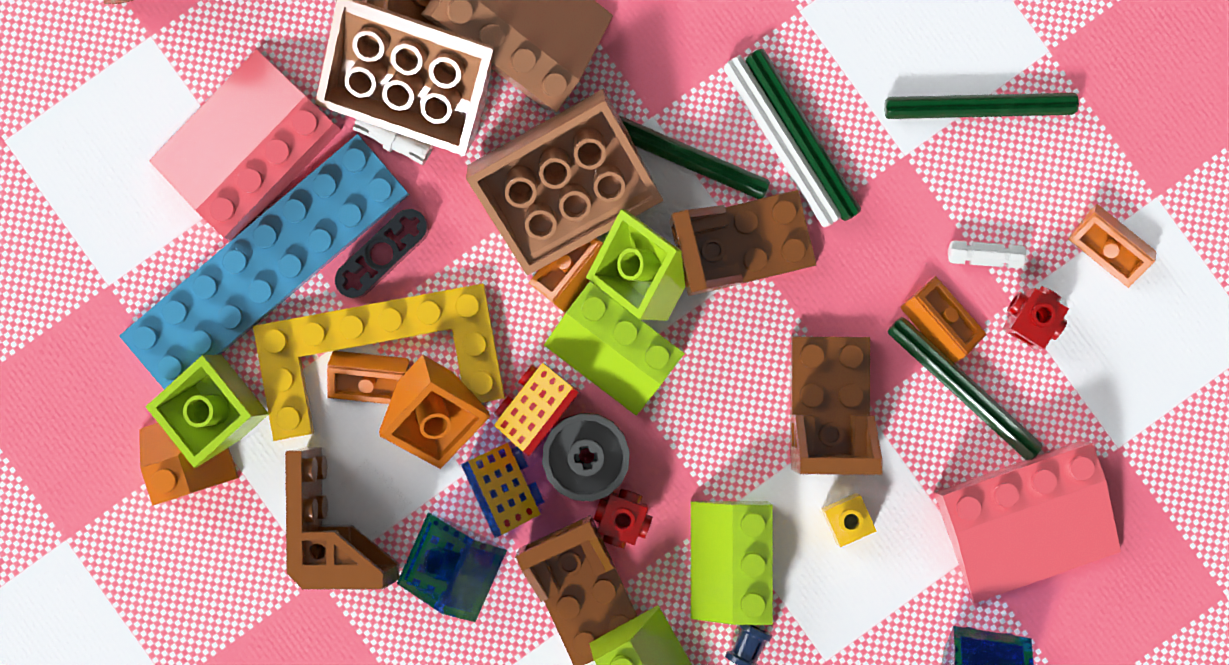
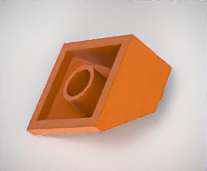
(432, 413)
(171, 475)

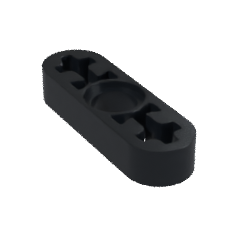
(365, 251)

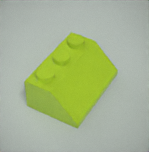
(613, 348)
(732, 562)
(640, 641)

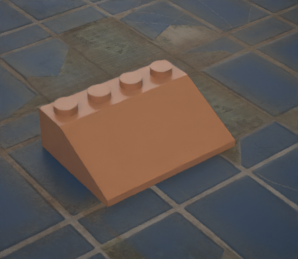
(536, 42)
(405, 75)
(563, 182)

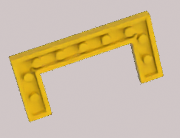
(286, 341)

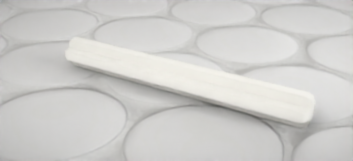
(782, 141)

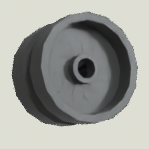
(580, 479)

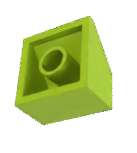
(639, 269)
(207, 409)

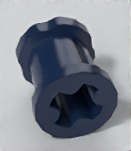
(748, 645)

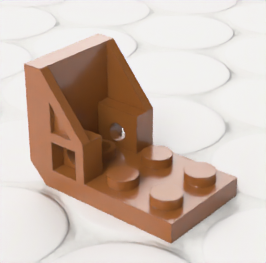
(742, 242)
(832, 407)
(348, 557)
(577, 585)

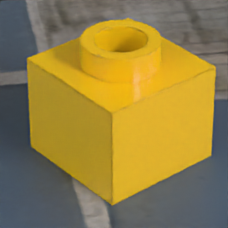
(836, 513)

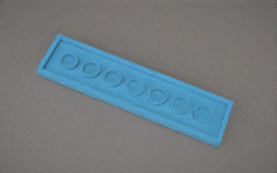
(266, 262)

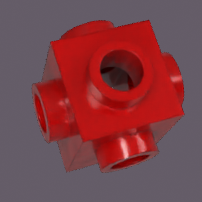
(1023, 321)
(628, 503)

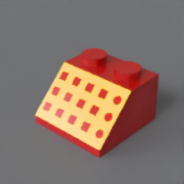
(535, 408)

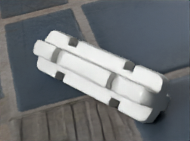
(986, 254)

